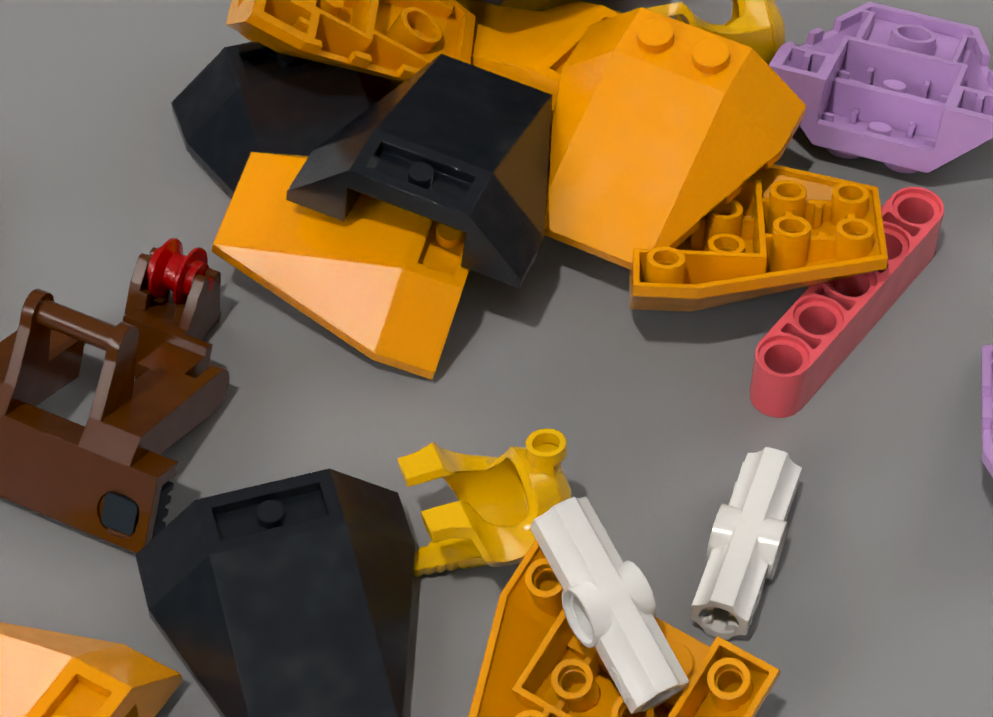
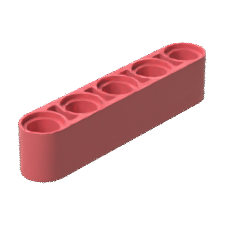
(839, 313)

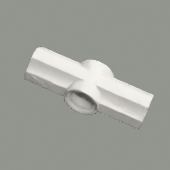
(746, 544)
(609, 604)

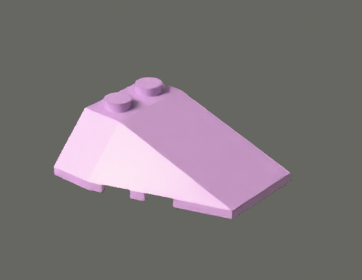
(892, 87)

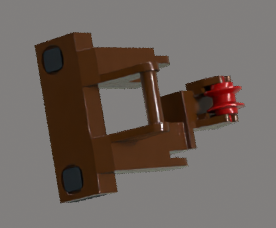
(111, 470)

